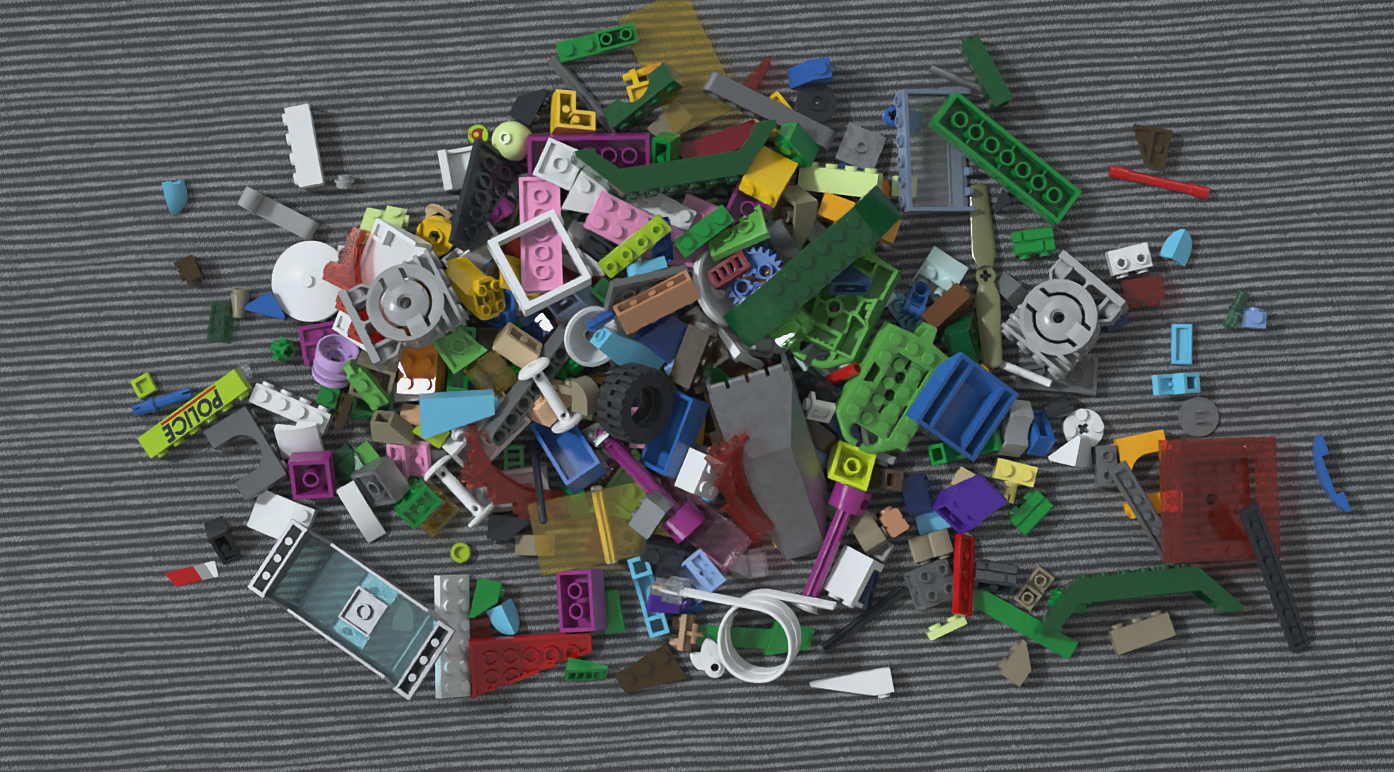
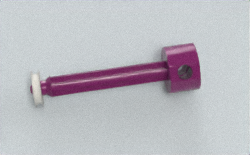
(848, 502)
(682, 518)

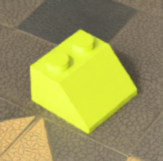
(850, 465)

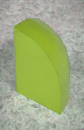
(436, 440)

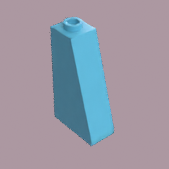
(624, 348)
(454, 409)

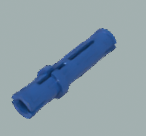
(161, 402)

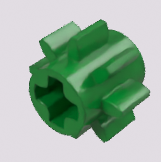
(282, 349)

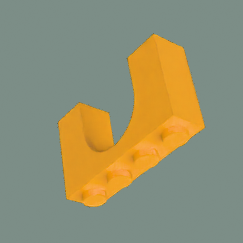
(1133, 447)

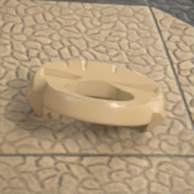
(432, 209)

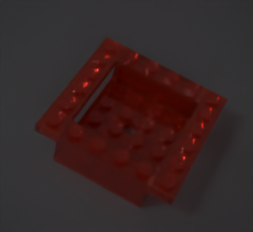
(1216, 467)

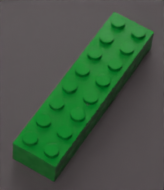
(1004, 158)

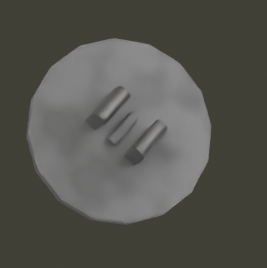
(1198, 416)

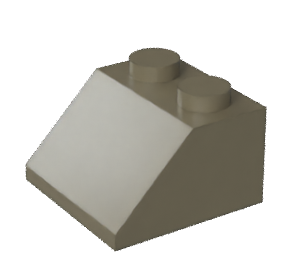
(385, 379)

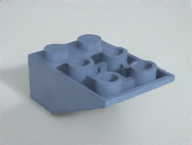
(572, 304)

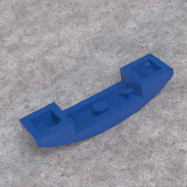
(1320, 449)

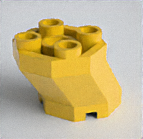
(475, 289)

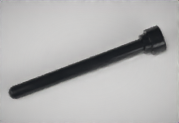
(534, 451)

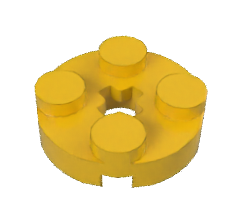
(443, 227)

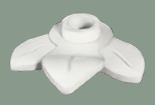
(708, 656)

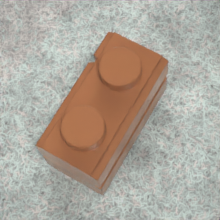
(892, 521)

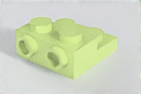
(392, 215)

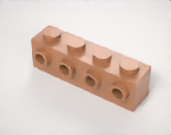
(656, 302)

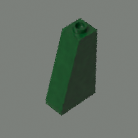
(985, 73)

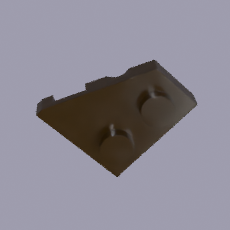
(1153, 145)
(343, 410)

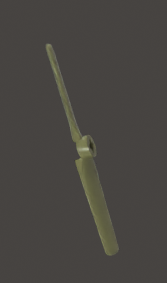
(987, 297)

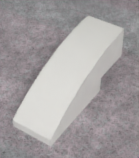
(361, 511)

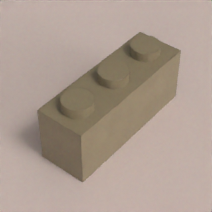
(1141, 632)

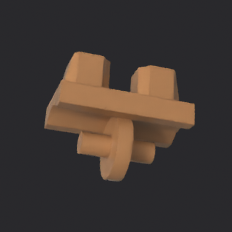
(687, 632)

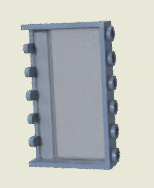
(930, 168)

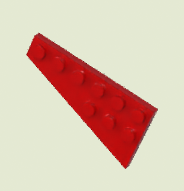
(514, 658)

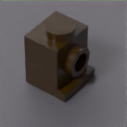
(190, 270)

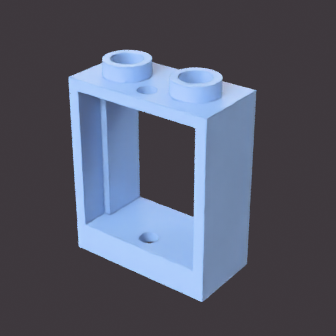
(697, 564)

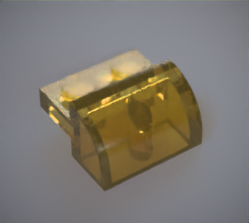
(490, 373)
(441, 514)

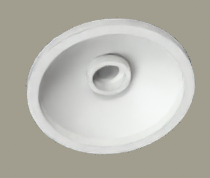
(579, 345)

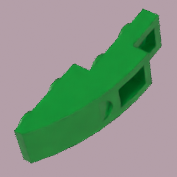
(597, 43)

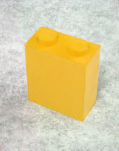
(768, 176)

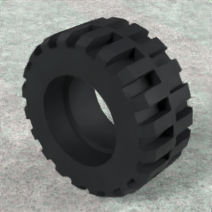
(617, 399)

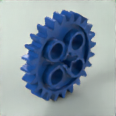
(760, 260)

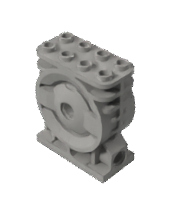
(444, 315)
(1063, 357)

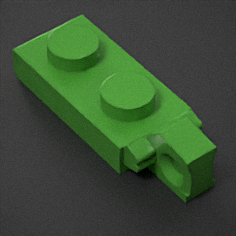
(366, 385)

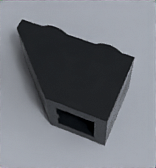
(528, 106)

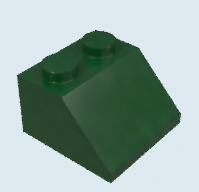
(963, 337)

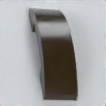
(715, 433)
(881, 479)

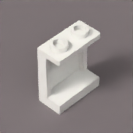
(454, 167)
(850, 576)

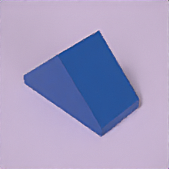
(267, 306)

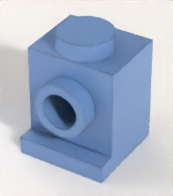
(1254, 318)

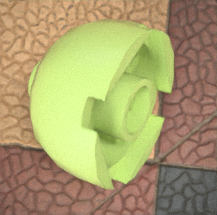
(511, 140)

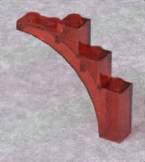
(347, 274)
(501, 489)
(741, 504)

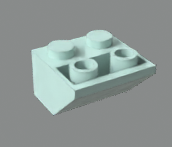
(939, 273)

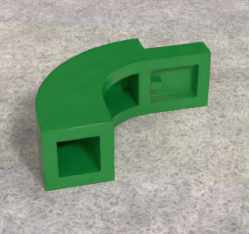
(943, 453)

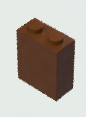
(948, 307)

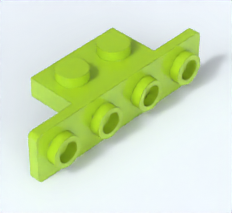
(634, 246)

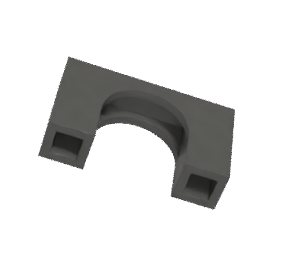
(271, 468)

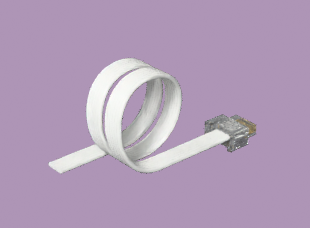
(762, 600)

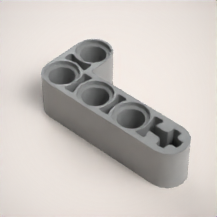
(278, 213)

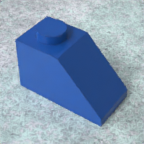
(1040, 435)

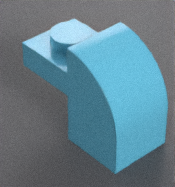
(1176, 383)

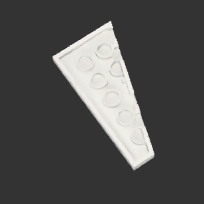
(586, 190)

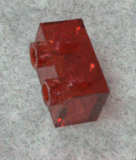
(1142, 291)

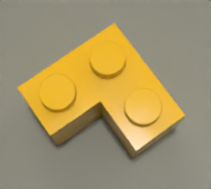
(566, 118)

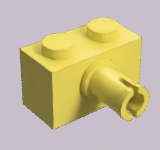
(1013, 475)

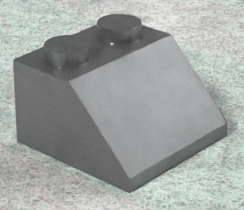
(381, 481)

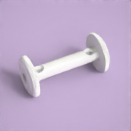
(536, 367)
(459, 490)

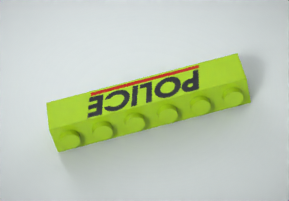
(195, 413)

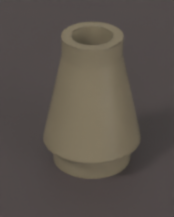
(239, 299)

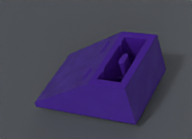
(968, 503)

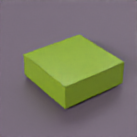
(144, 385)

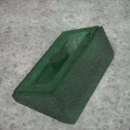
(221, 323)

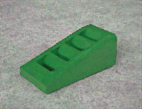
(514, 445)
(584, 670)

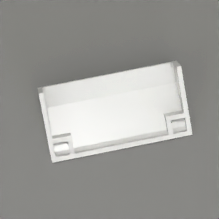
(385, 248)

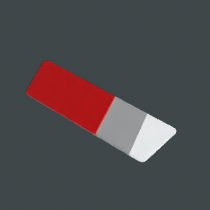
(193, 574)

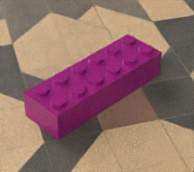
(620, 149)

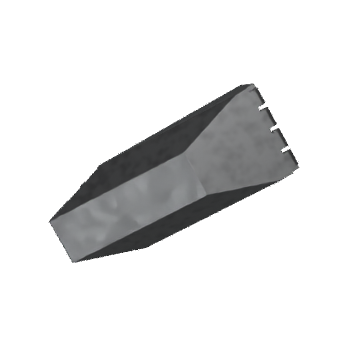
(778, 456)

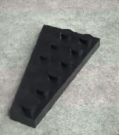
(482, 191)

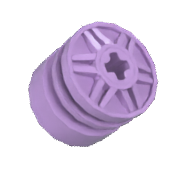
(330, 357)

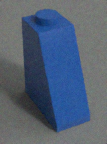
(810, 72)

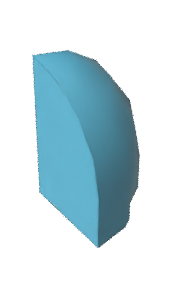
(175, 195)
(1177, 247)
(504, 617)

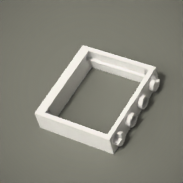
(530, 307)

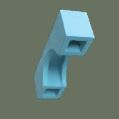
(642, 578)

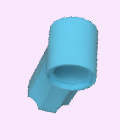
(648, 266)

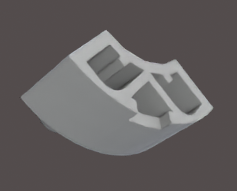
(1015, 428)

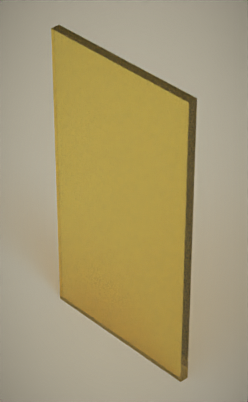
(673, 35)
(588, 528)

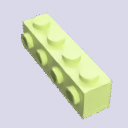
(839, 180)

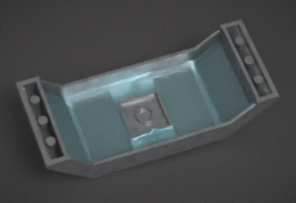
(353, 607)

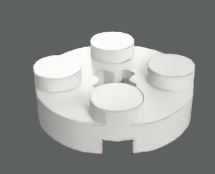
(1083, 416)

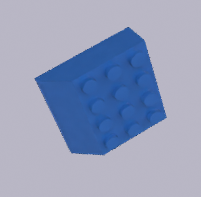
(962, 405)

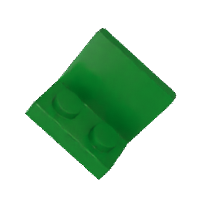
(417, 503)

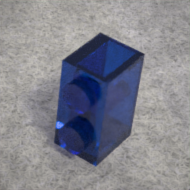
(916, 496)

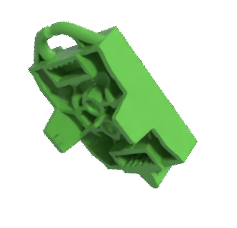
(851, 307)
(864, 396)

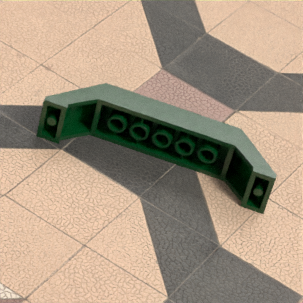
(675, 174)
(813, 267)
(1140, 584)

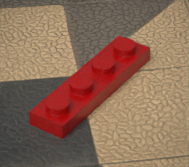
(963, 575)

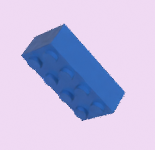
(671, 447)
(570, 455)

